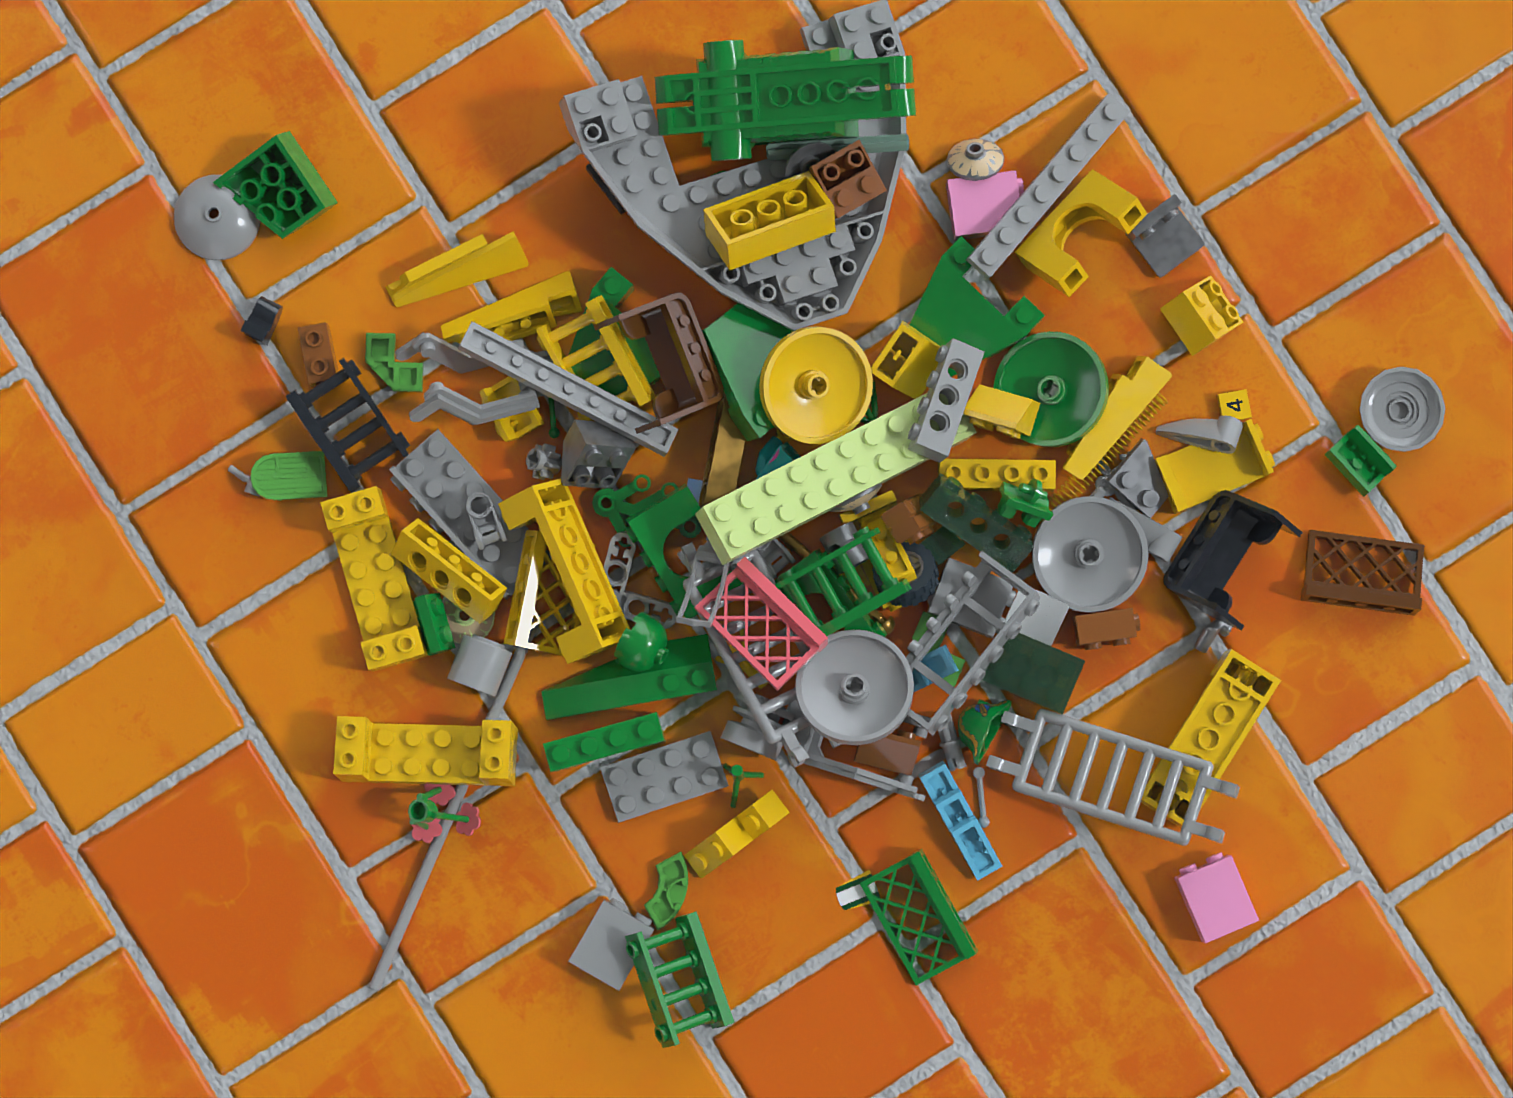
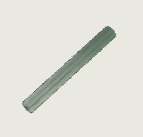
(872, 144)

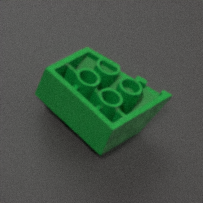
(279, 185)

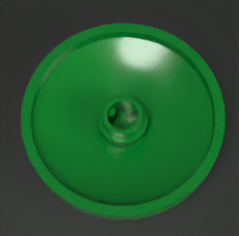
(1063, 378)

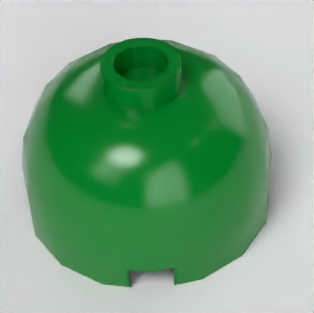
(643, 645)

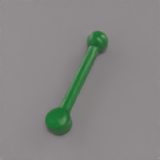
(554, 431)

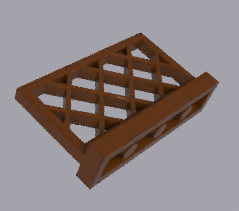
(1362, 597)

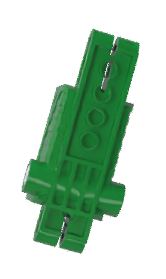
(780, 96)

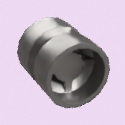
(838, 538)

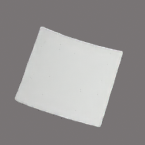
(1045, 621)

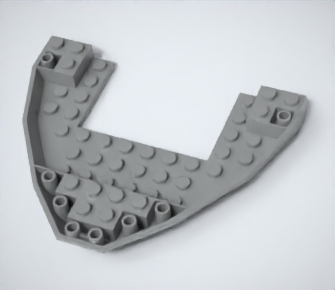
(793, 287)

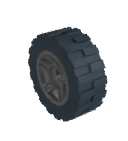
(926, 573)

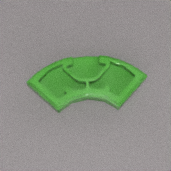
(670, 890)

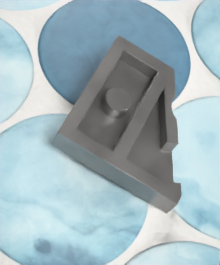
(1140, 480)

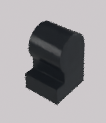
(262, 320)

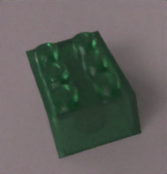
(1035, 673)

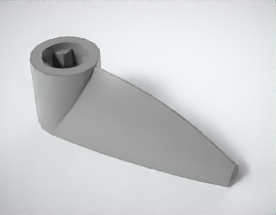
(1209, 434)
(1160, 540)

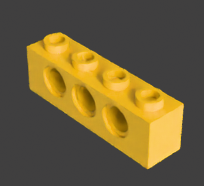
(991, 473)
(448, 570)

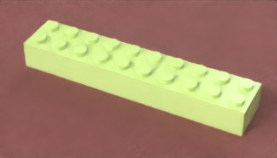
(816, 482)

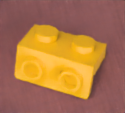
(517, 425)

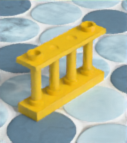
(610, 339)

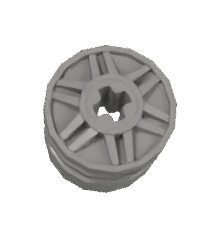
(748, 733)

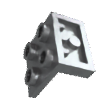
(1165, 237)

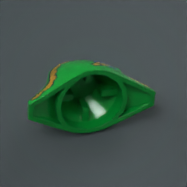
(979, 726)

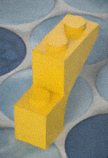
(736, 834)

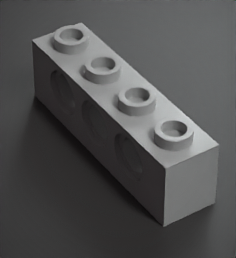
(966, 362)

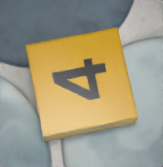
(1235, 404)

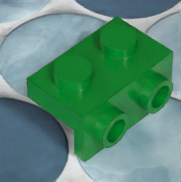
(1360, 460)
(434, 623)

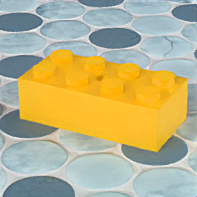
(769, 220)

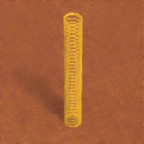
(1160, 401)

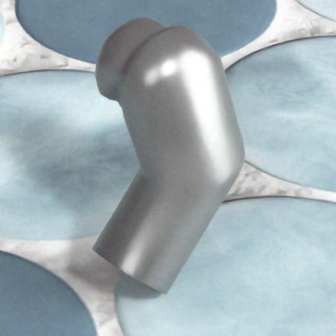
(1209, 633)

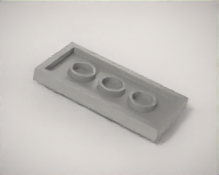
(664, 776)

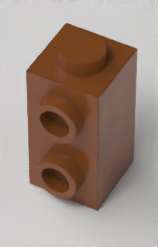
(318, 352)
(1105, 627)

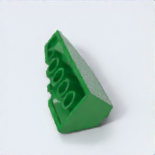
(610, 686)

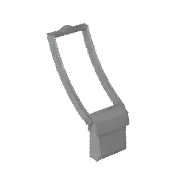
(708, 554)

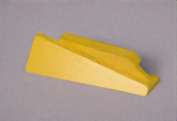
(1126, 400)

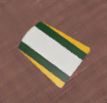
(851, 893)

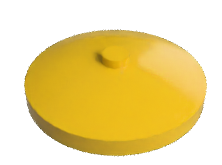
(816, 385)

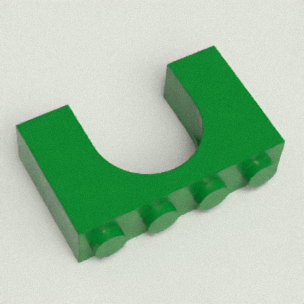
(651, 529)
(841, 587)
(604, 742)

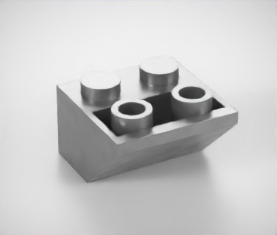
(594, 455)

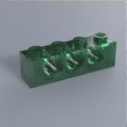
(1006, 552)

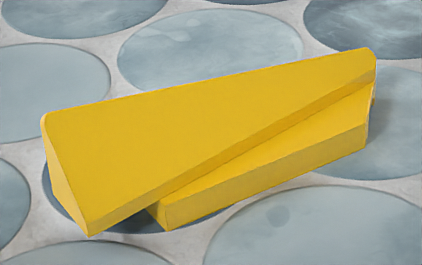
(459, 268)
(521, 312)

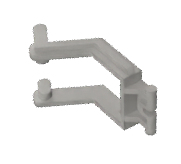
(452, 402)
(812, 740)

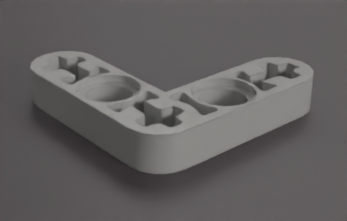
(625, 597)

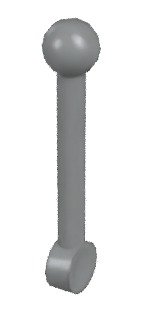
(979, 773)

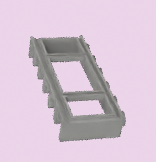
(937, 626)

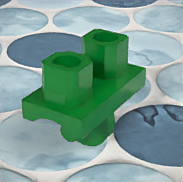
(1026, 498)

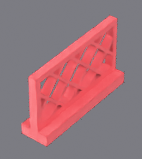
(783, 609)

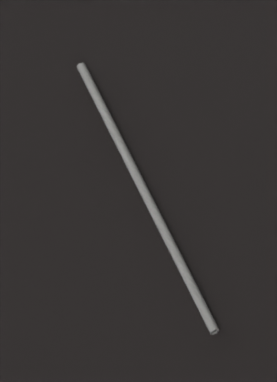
(437, 842)

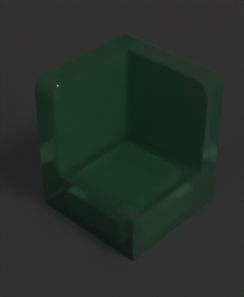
(943, 544)

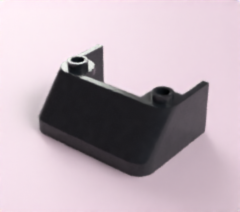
(1217, 548)

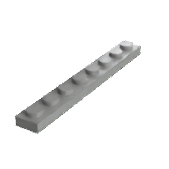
(1047, 186)
(565, 388)

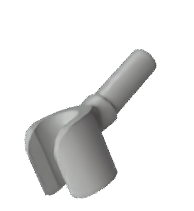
(246, 478)

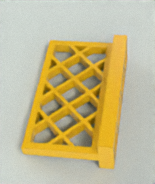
(526, 595)

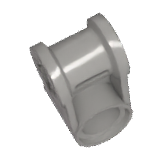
(485, 522)
(770, 552)

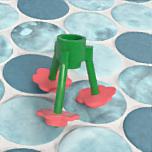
(426, 817)

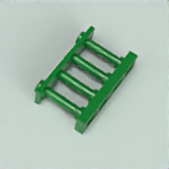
(866, 601)
(706, 983)

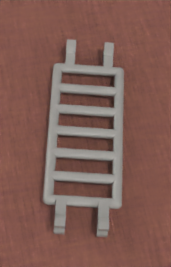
(796, 753)
(1101, 810)

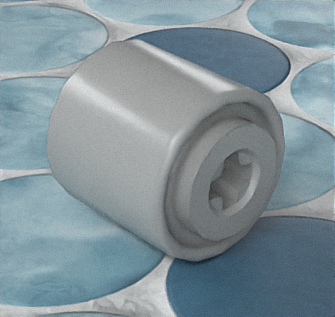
(480, 664)

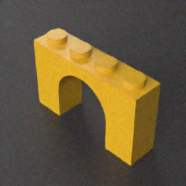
(1090, 200)

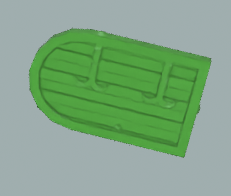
(290, 476)

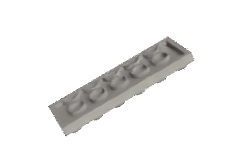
(441, 485)

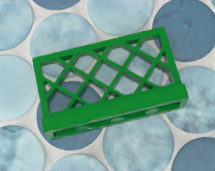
(943, 909)

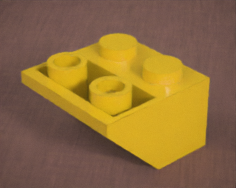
(1201, 315)
(907, 361)
(1004, 410)

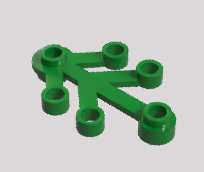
(619, 505)

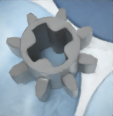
(544, 461)

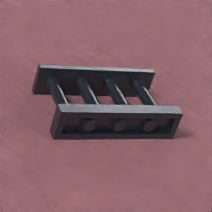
(336, 449)

